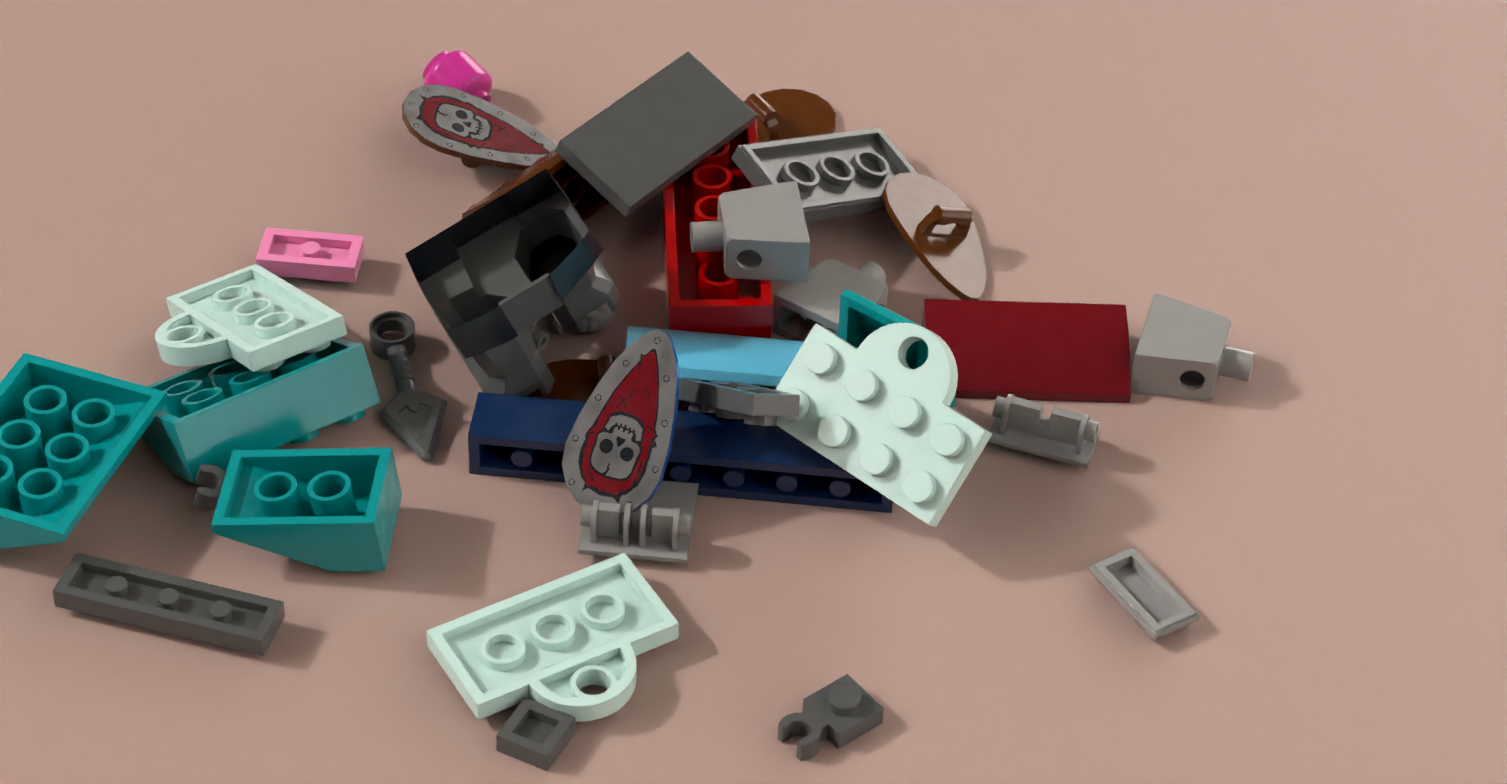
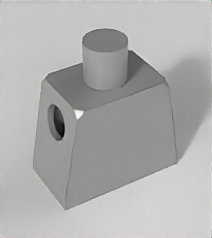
(758, 234)
(818, 300)
(1185, 352)

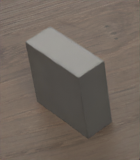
(535, 734)

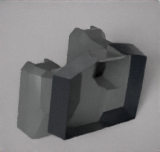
(505, 272)

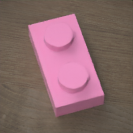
(311, 254)

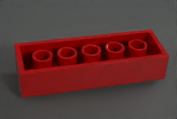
(696, 286)

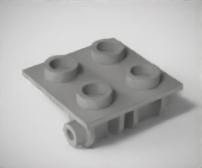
(653, 532)

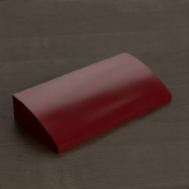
(1035, 349)

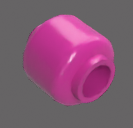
(459, 71)

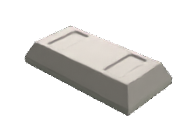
(1144, 594)

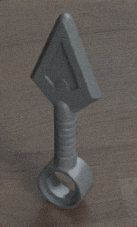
(411, 412)

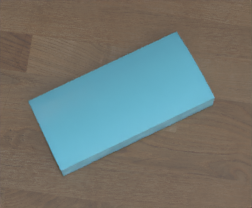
(727, 356)

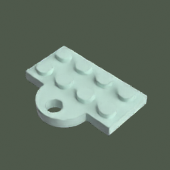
(245, 318)
(884, 418)
(557, 642)

